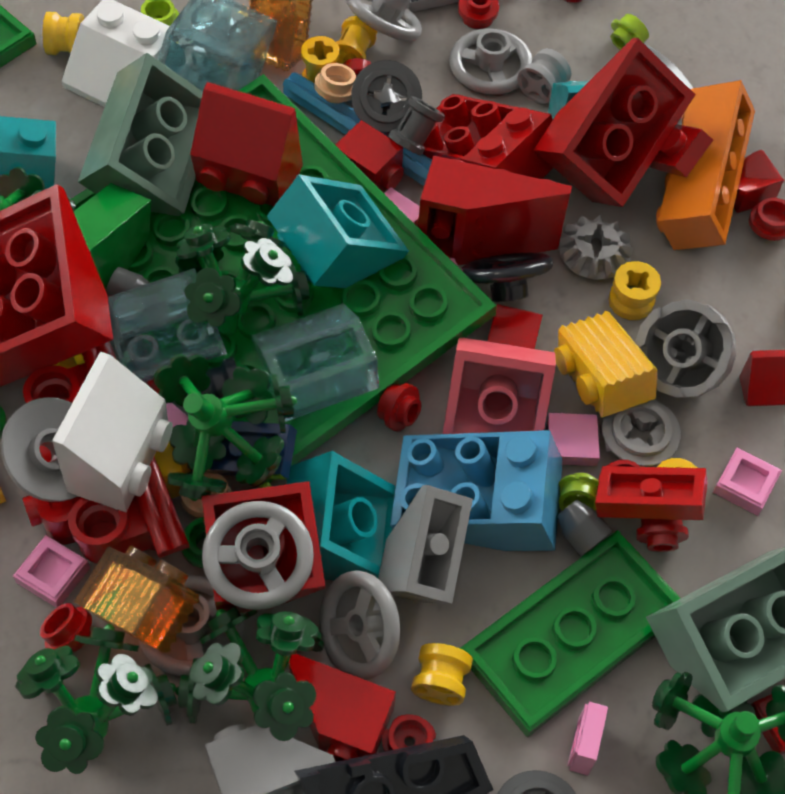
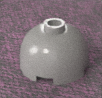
(668, 343)

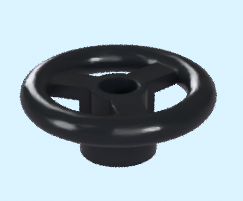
(508, 273)

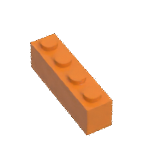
(700, 206)

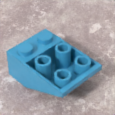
(505, 474)

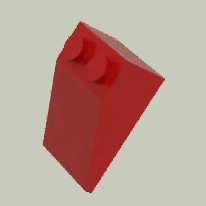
(616, 125)

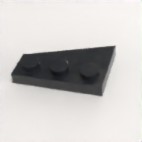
(425, 768)

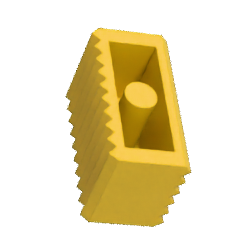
(605, 364)

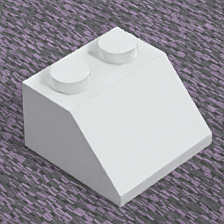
(106, 44)
(111, 435)

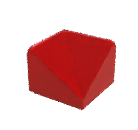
(757, 181)

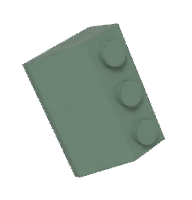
(146, 136)
(729, 632)

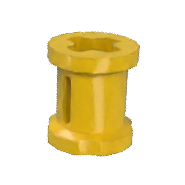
(355, 39)
(317, 53)

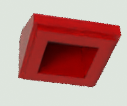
(764, 378)

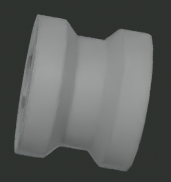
(538, 77)

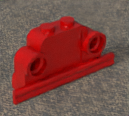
(150, 519)

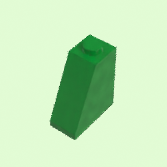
(114, 228)

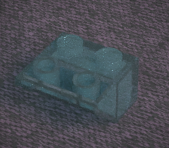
(218, 43)
(154, 326)
(320, 357)

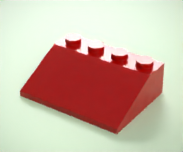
(48, 287)

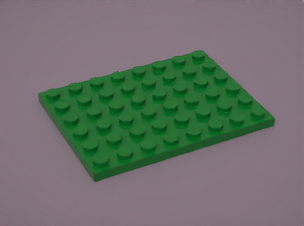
(407, 309)

